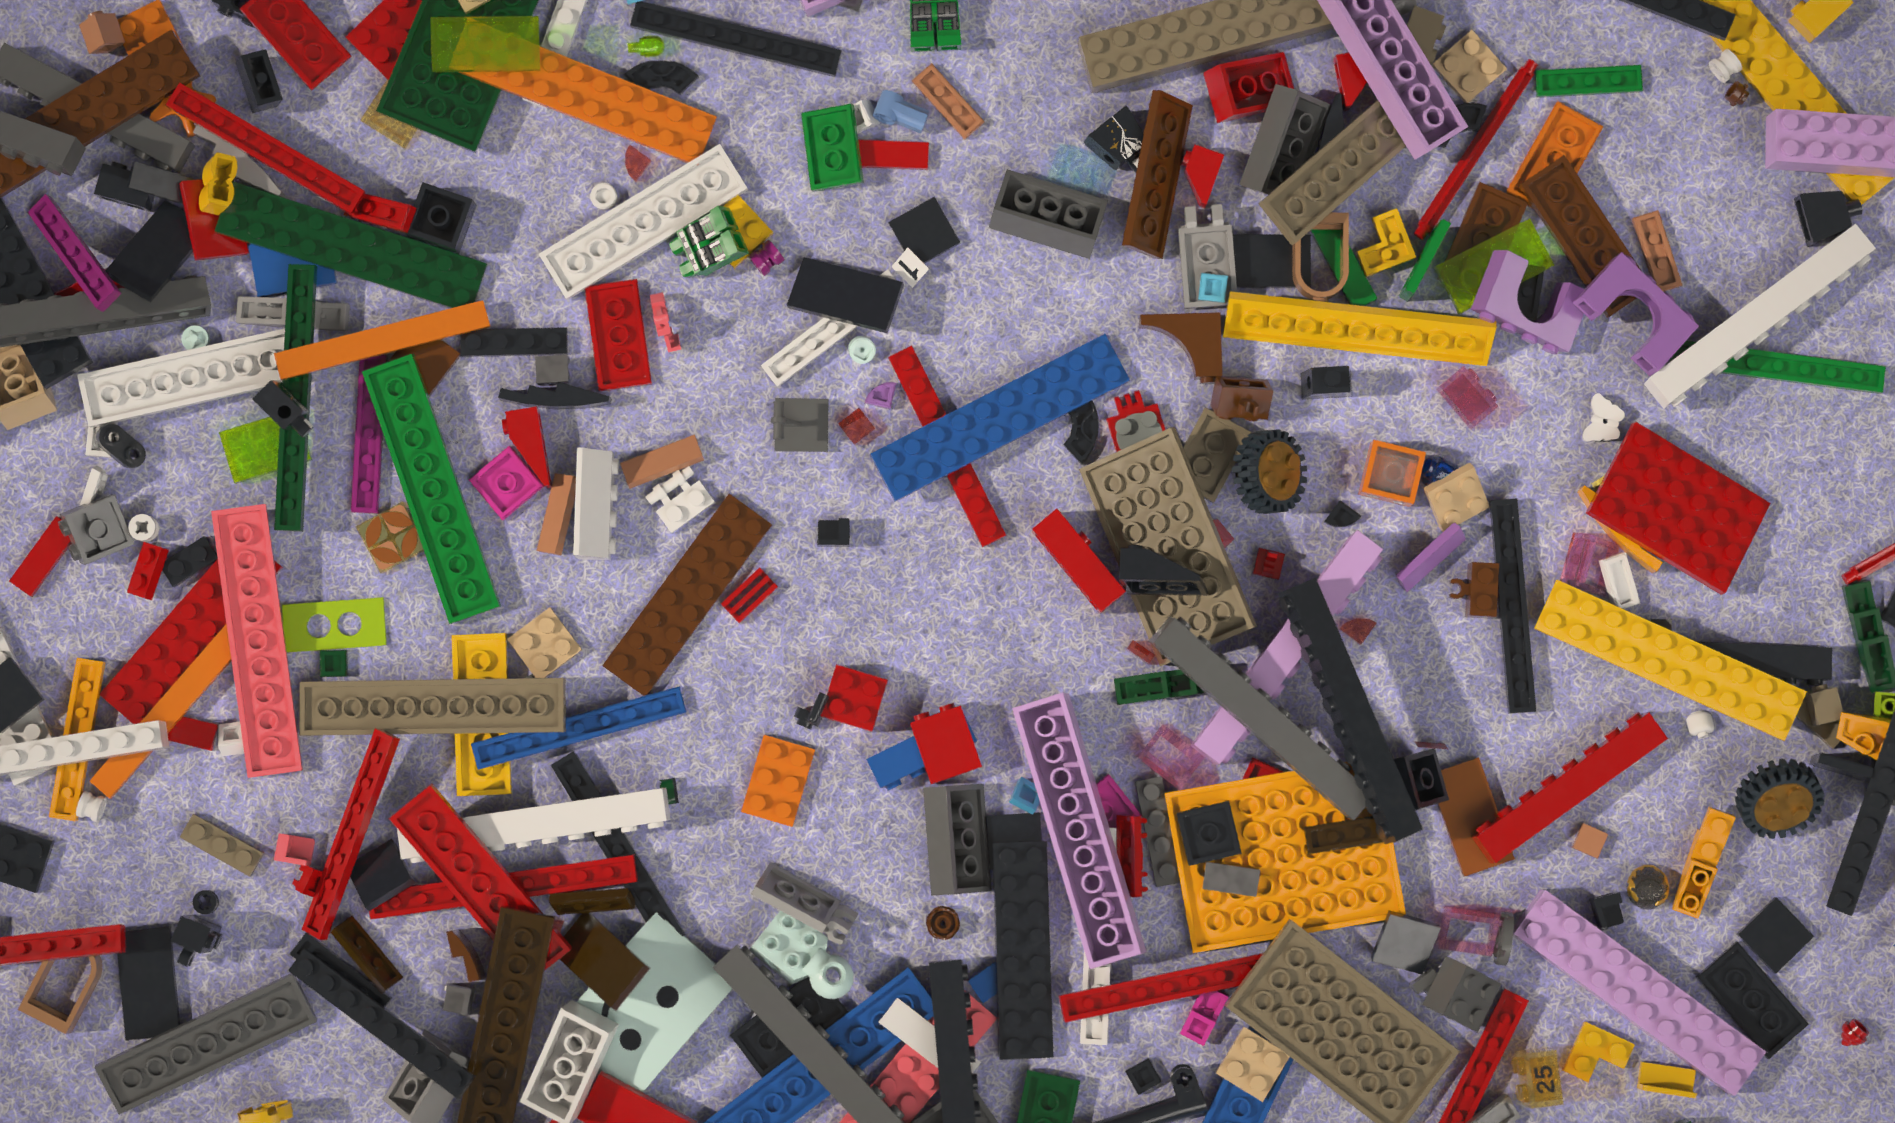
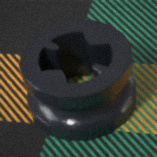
(197, 903)

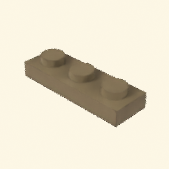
(222, 845)

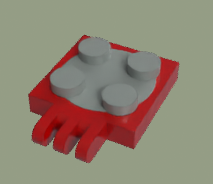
(1134, 421)

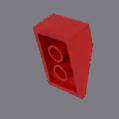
(1246, 85)

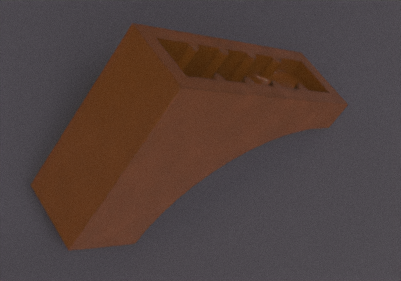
(1197, 335)

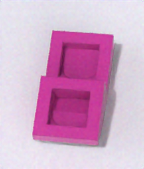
(1203, 1016)

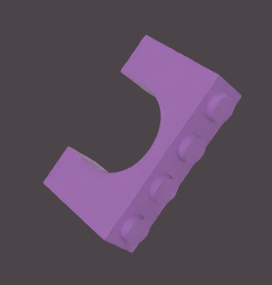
(1499, 302)
(1670, 323)

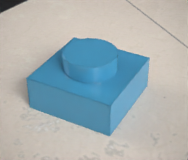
(1025, 796)

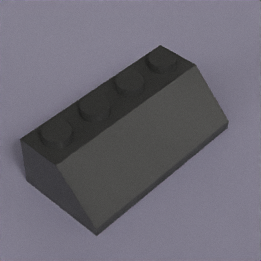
(1284, 138)
(1048, 214)
(957, 839)

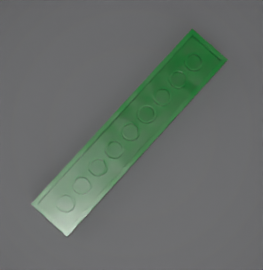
(431, 488)

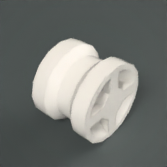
(1725, 65)
(148, 531)
(91, 806)

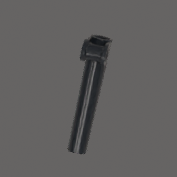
(1186, 1103)

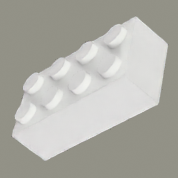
(569, 1062)

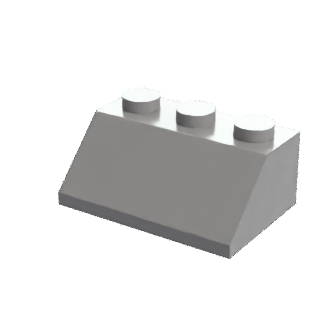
(418, 1096)

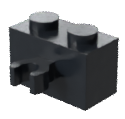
(195, 936)

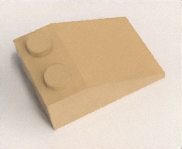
(21, 390)

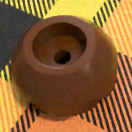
(949, 929)

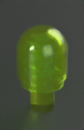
(647, 46)

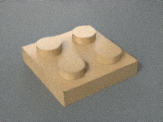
(1469, 67)
(1456, 497)
(544, 644)
(1252, 1064)

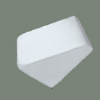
(864, 115)
(230, 739)

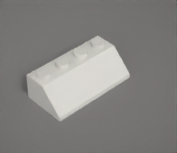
(595, 504)

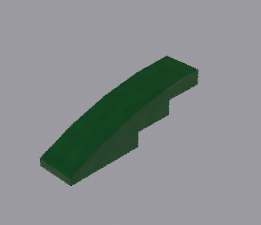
(1869, 636)
(1154, 687)

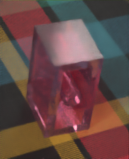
(1468, 397)

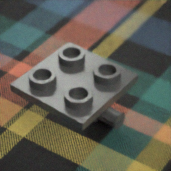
(800, 424)

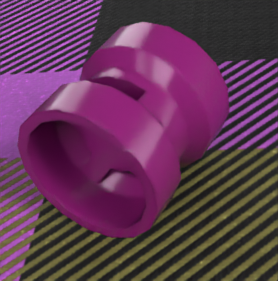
(766, 257)

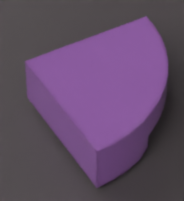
(881, 395)

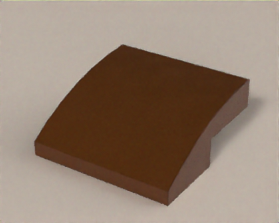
(461, 946)

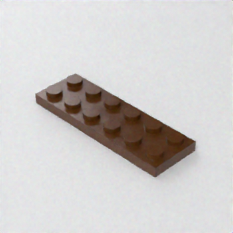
(1157, 174)
(1575, 223)

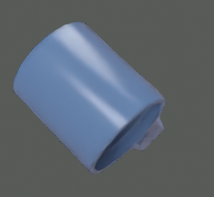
(894, 110)

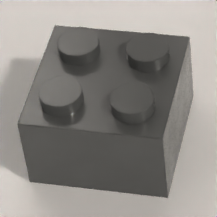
(1461, 994)

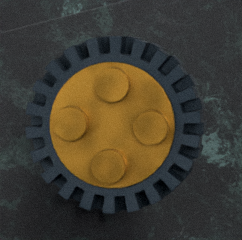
(1269, 471)
(1779, 798)

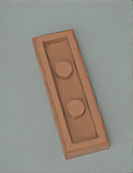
(948, 101)
(1657, 250)
(662, 461)
(557, 514)

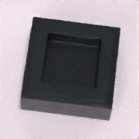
(1143, 1076)

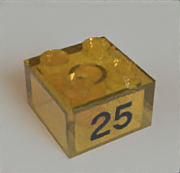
(1538, 1077)

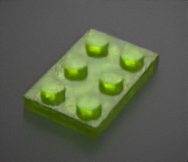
(252, 449)

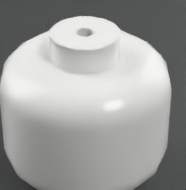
(1700, 724)

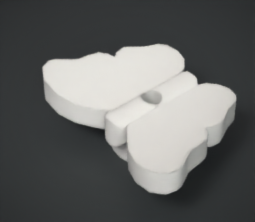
(1602, 410)

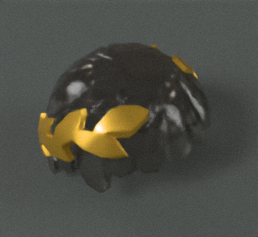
(1647, 887)

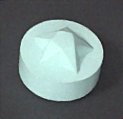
(195, 337)
(861, 349)

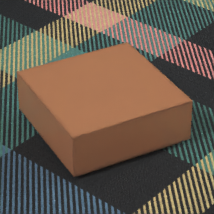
(1589, 840)

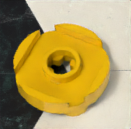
(268, 1113)

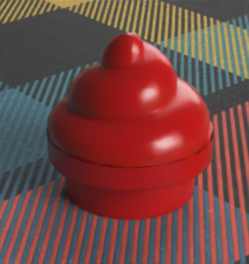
(1853, 1033)

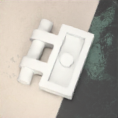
(684, 506)

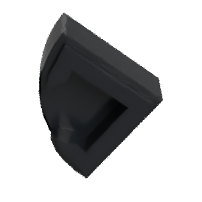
(1342, 515)

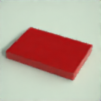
(202, 225)

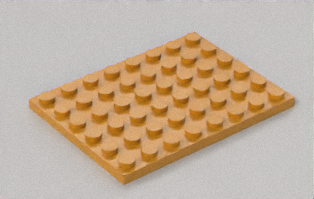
(1310, 889)

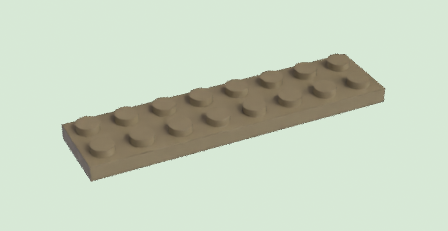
(1333, 173)

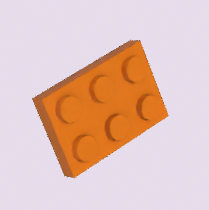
(145, 26)
(778, 780)

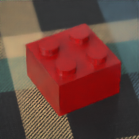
(854, 698)

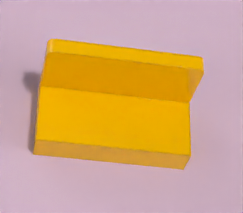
(1666, 1079)

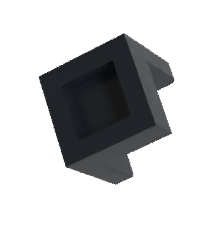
(834, 533)
(1607, 910)

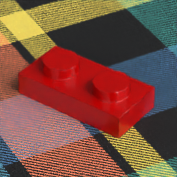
(147, 571)

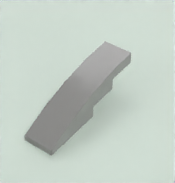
(247, 169)
(272, 313)

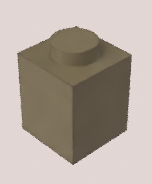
(1823, 705)

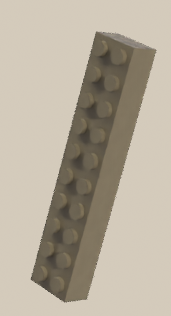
(1194, 38)

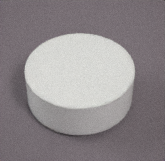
(603, 196)

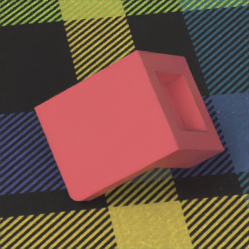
(294, 849)

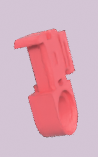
(661, 322)

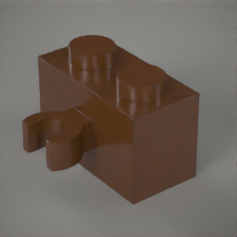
(1241, 398)
(1480, 590)

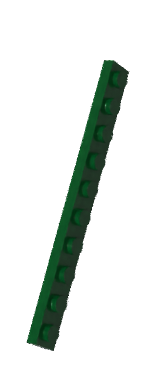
(292, 447)

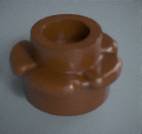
(1737, 93)

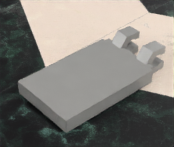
(1205, 250)
(804, 902)

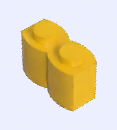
(218, 184)

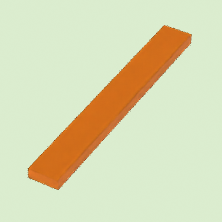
(381, 340)
(170, 709)

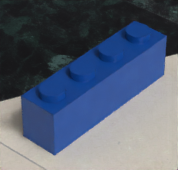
(899, 762)

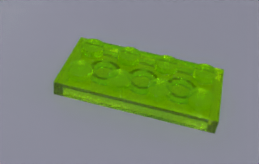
(485, 44)
(1465, 271)

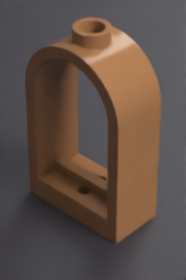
(1332, 221)
(50, 1015)

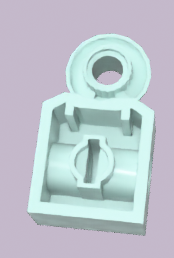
(799, 953)

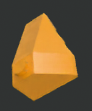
(1863, 732)

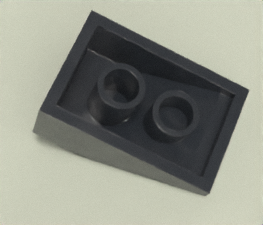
(1152, 574)

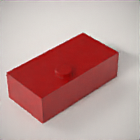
(1078, 561)

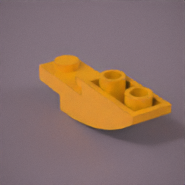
(1702, 862)

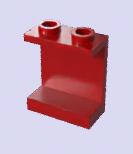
(945, 743)

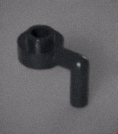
(807, 718)

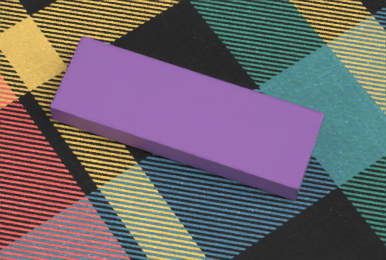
(1430, 557)

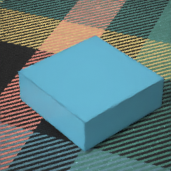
(1212, 288)

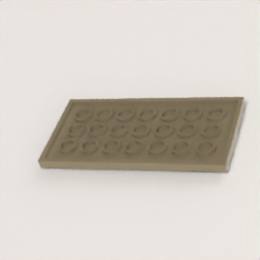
(1154, 501)
(1341, 1027)

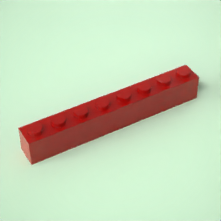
(1569, 787)

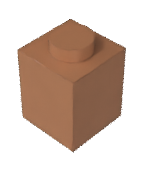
(101, 32)

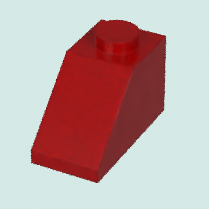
(1349, 79)
(1201, 171)

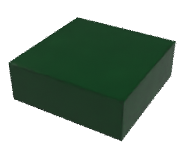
(333, 663)

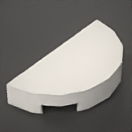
(95, 484)

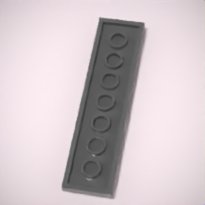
(205, 1043)

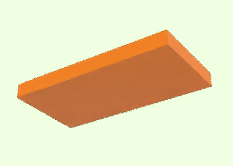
(1562, 134)

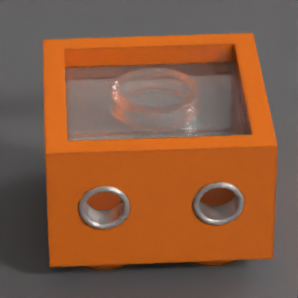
(1392, 473)

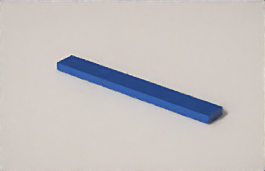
(581, 728)

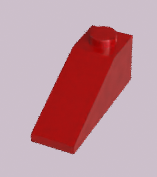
(527, 435)

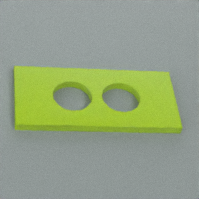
(370, 634)

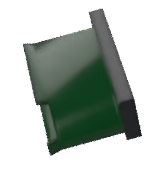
(670, 785)

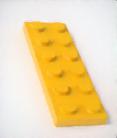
(479, 658)

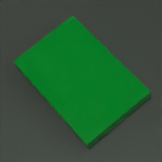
(832, 147)
(1424, 260)

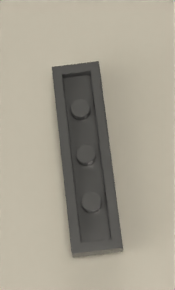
(1158, 830)

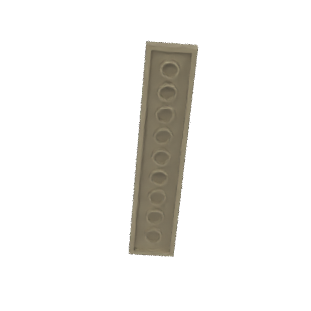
(432, 706)

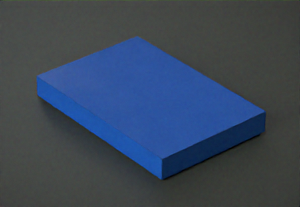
(271, 271)

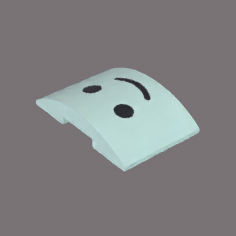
(663, 1006)

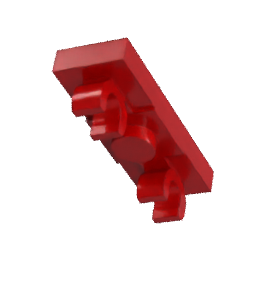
(1131, 852)

